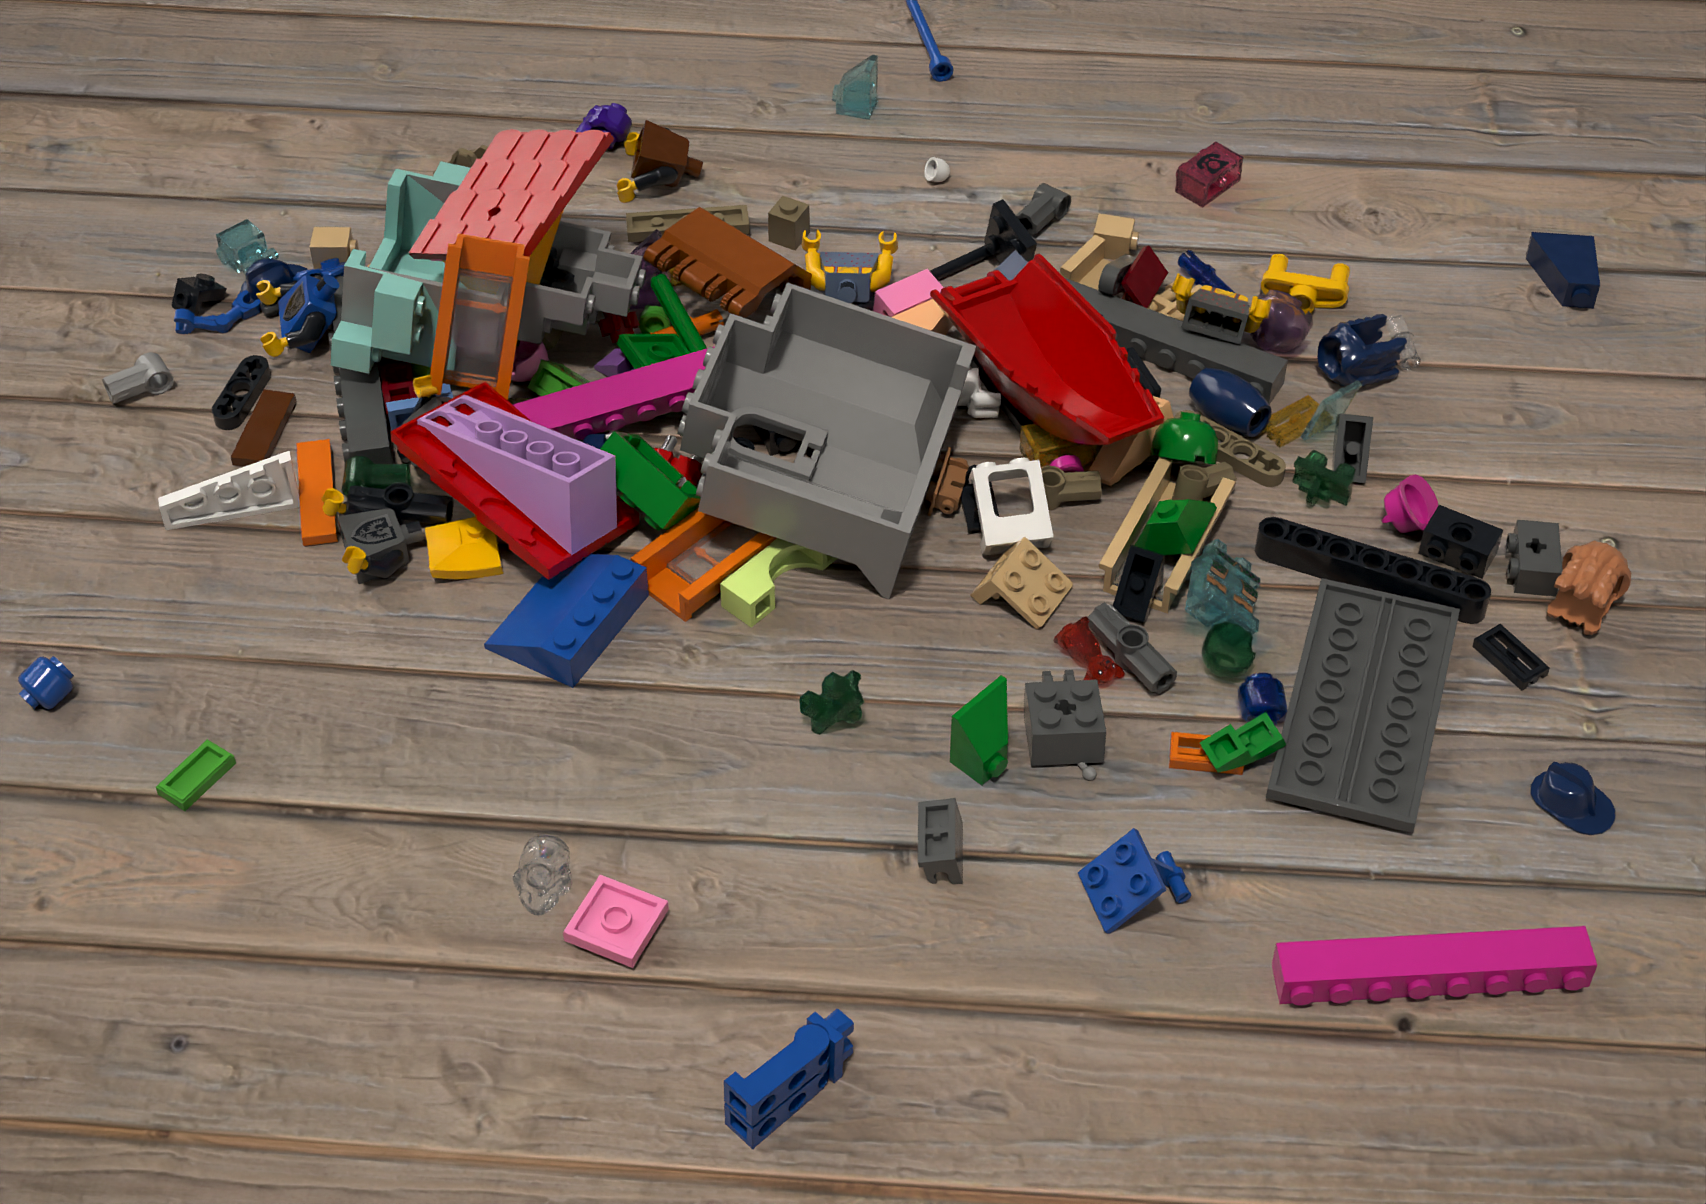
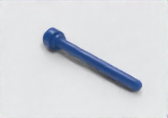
(940, 65)

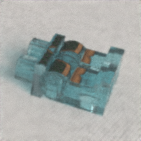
(1223, 587)

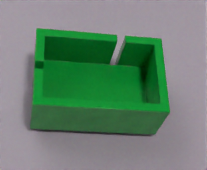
(650, 481)

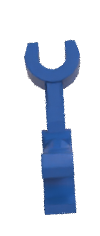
(187, 321)

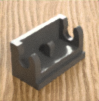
(940, 839)

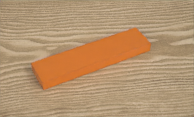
(314, 478)

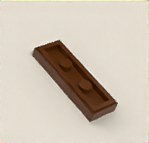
(263, 427)

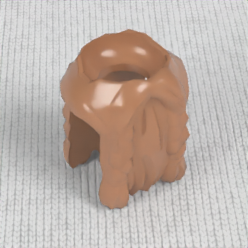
(1589, 584)

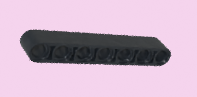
(1369, 567)

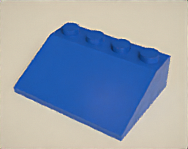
(572, 617)

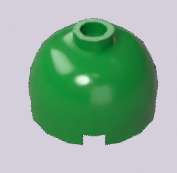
(1186, 439)

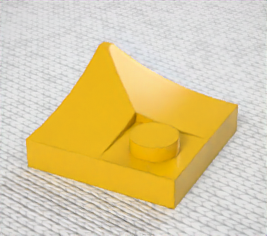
(463, 550)

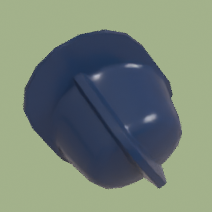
(269, 269)
(1572, 798)

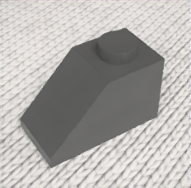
(1352, 443)

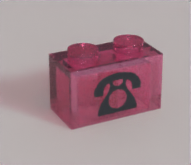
(1208, 174)

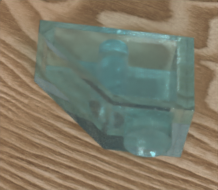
(858, 90)

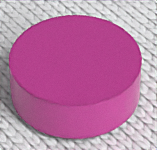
(1068, 463)

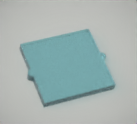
(1329, 408)

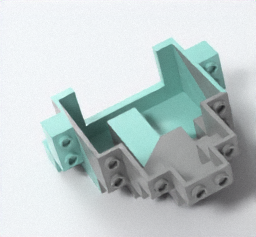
(396, 300)

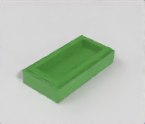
(195, 775)

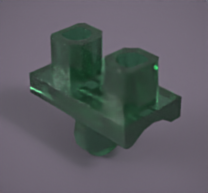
(1322, 482)
(837, 702)

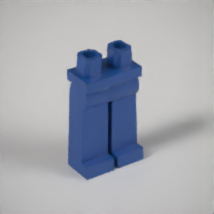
(788, 1079)

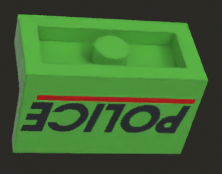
(553, 378)

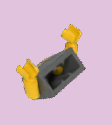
(1218, 310)

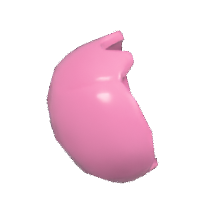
(527, 360)

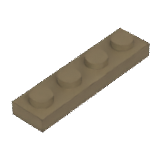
(643, 224)

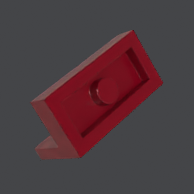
(1144, 278)

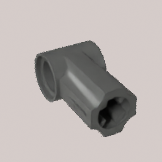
(1045, 205)

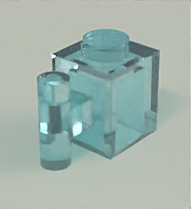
(243, 246)

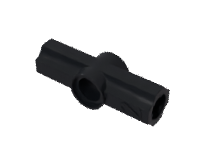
(406, 504)

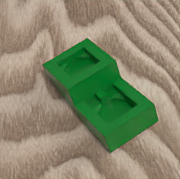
(1242, 746)

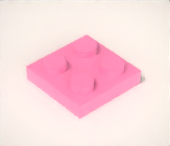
(616, 921)

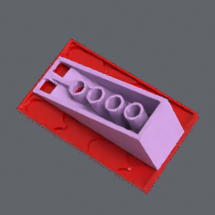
(520, 480)

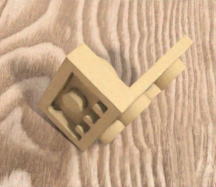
(1025, 582)

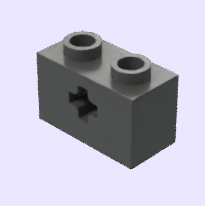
(1535, 557)

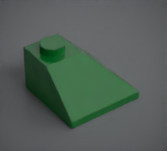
(1176, 526)
(981, 734)

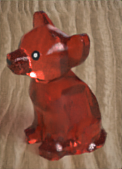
(1085, 648)

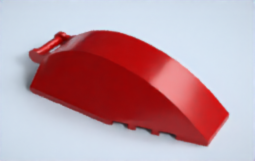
(1051, 354)

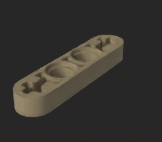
(1262, 465)

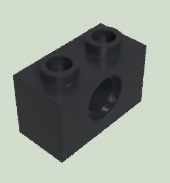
(1460, 541)

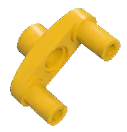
(1309, 289)

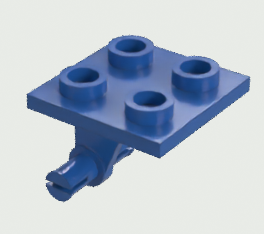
(1128, 880)

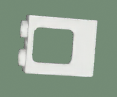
(1003, 532)

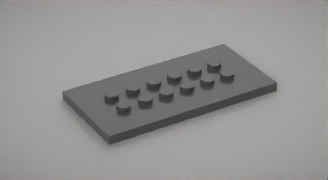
(1365, 705)

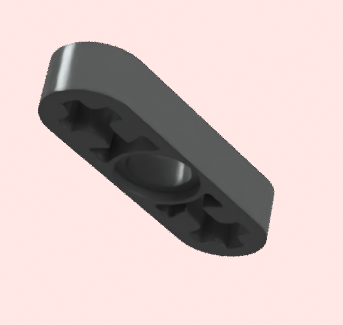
(1114, 273)

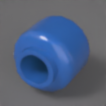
(45, 683)

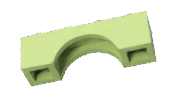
(751, 590)

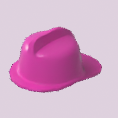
(1410, 504)

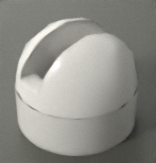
(936, 170)

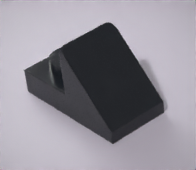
(1138, 582)

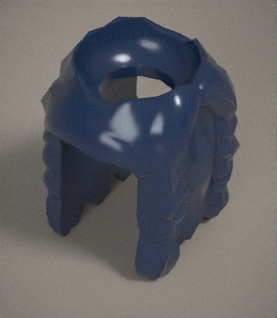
(1360, 355)

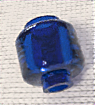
(1262, 694)

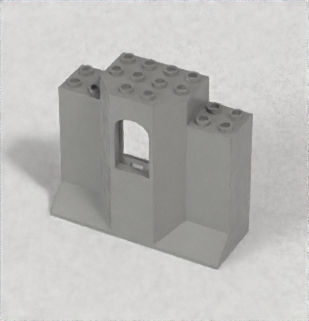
(855, 390)

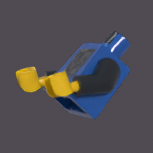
(304, 312)

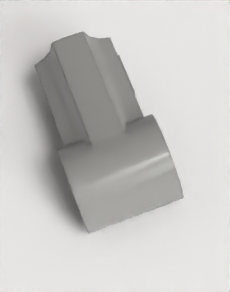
(146, 375)

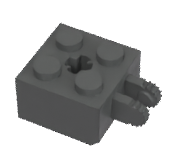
(1064, 721)

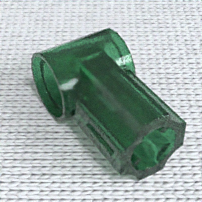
(363, 472)

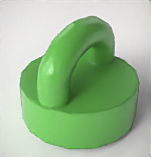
(653, 319)

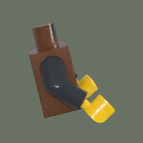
(658, 160)

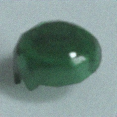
(1228, 650)

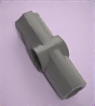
(1132, 648)

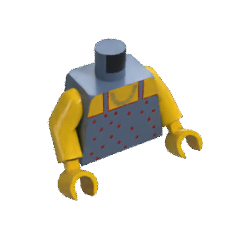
(848, 274)

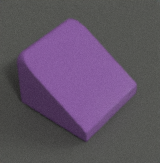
(614, 363)

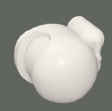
(979, 402)

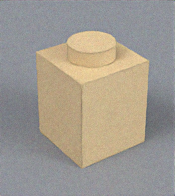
(1118, 235)
(331, 243)

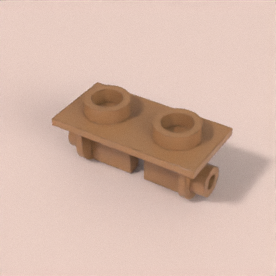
(943, 493)

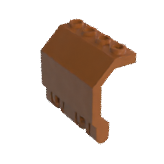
(723, 260)

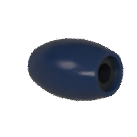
(1230, 401)

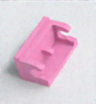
(905, 293)

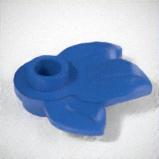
(330, 267)

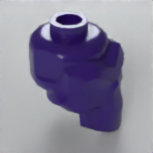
(608, 119)

